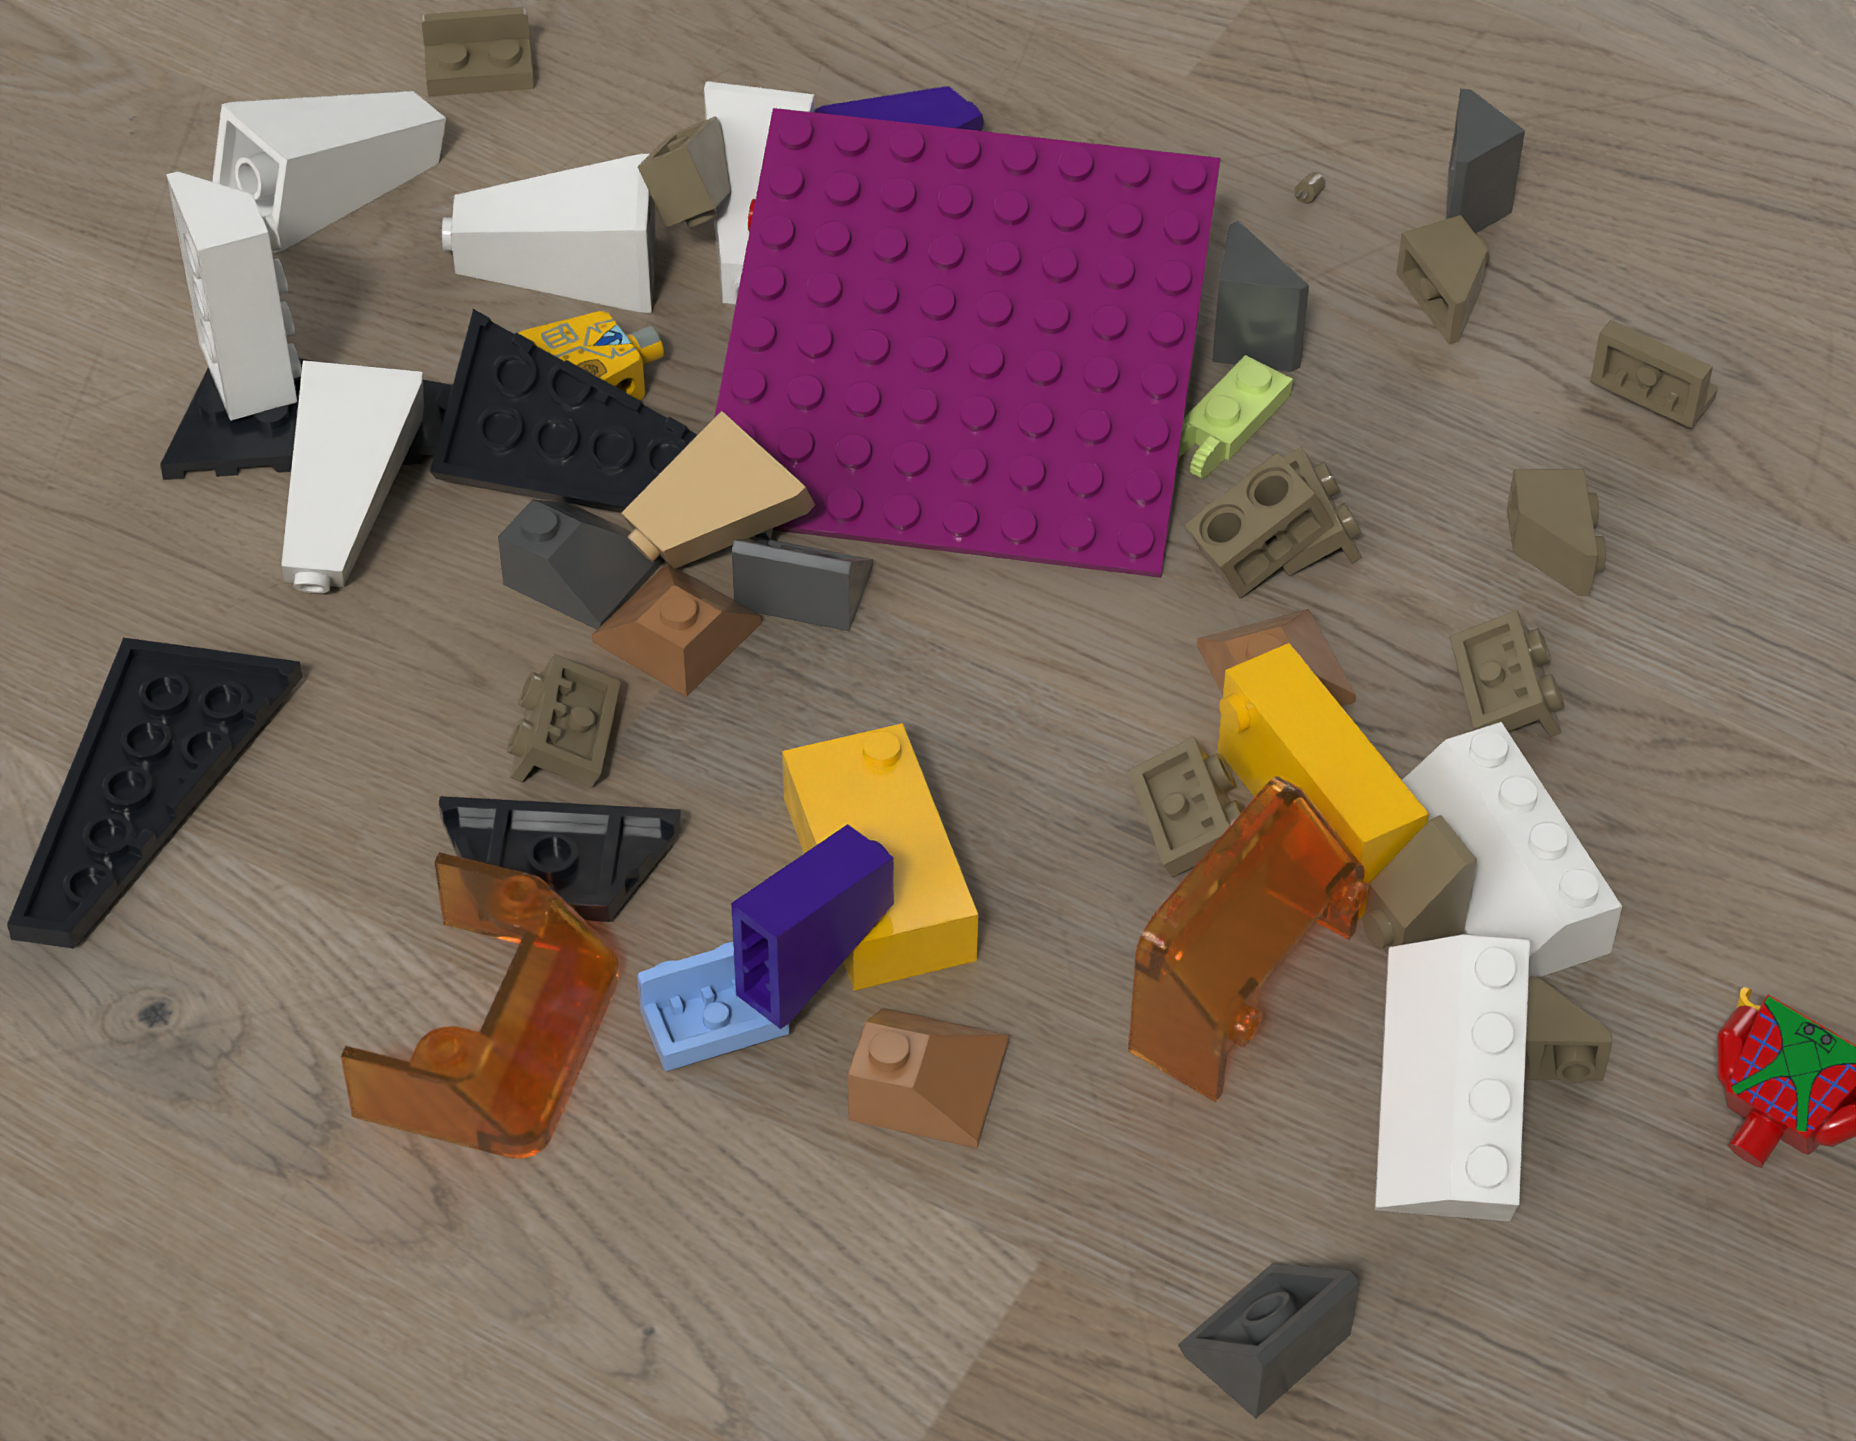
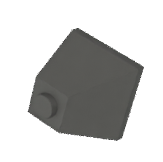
(572, 561)

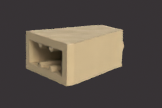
(712, 495)

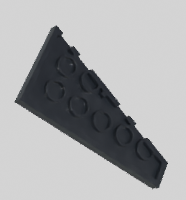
(548, 427)
(267, 438)
(146, 758)

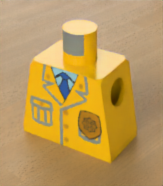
(601, 348)

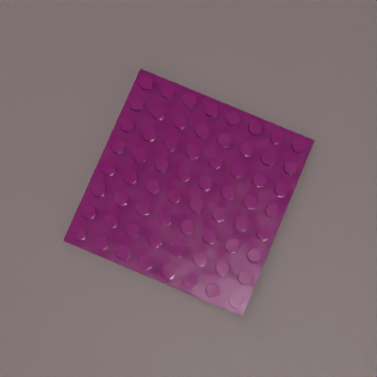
(972, 336)

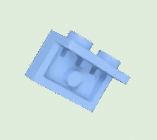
(696, 1011)

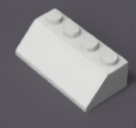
(236, 294)
(1530, 865)
(1453, 1078)

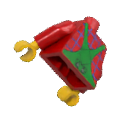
(1785, 1079)

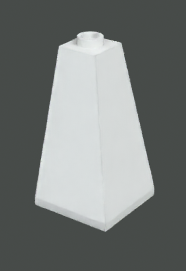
(745, 123)
(324, 154)
(562, 234)
(345, 457)

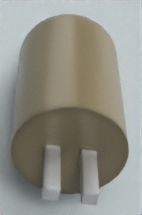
(1309, 187)

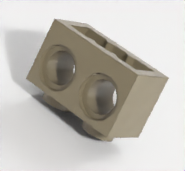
(1259, 524)

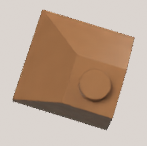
(676, 629)
(1249, 641)
(924, 1076)

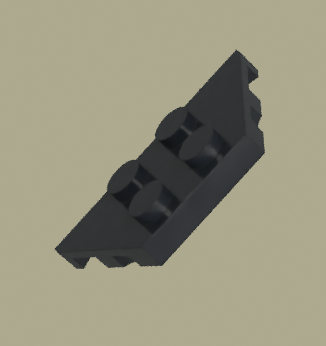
(580, 850)

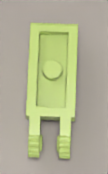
(1232, 413)

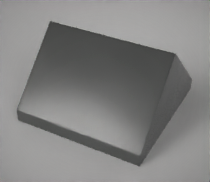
(1482, 163)
(1258, 305)
(799, 581)
(1274, 1332)

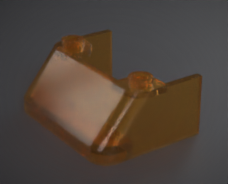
(1233, 928)
(513, 1077)

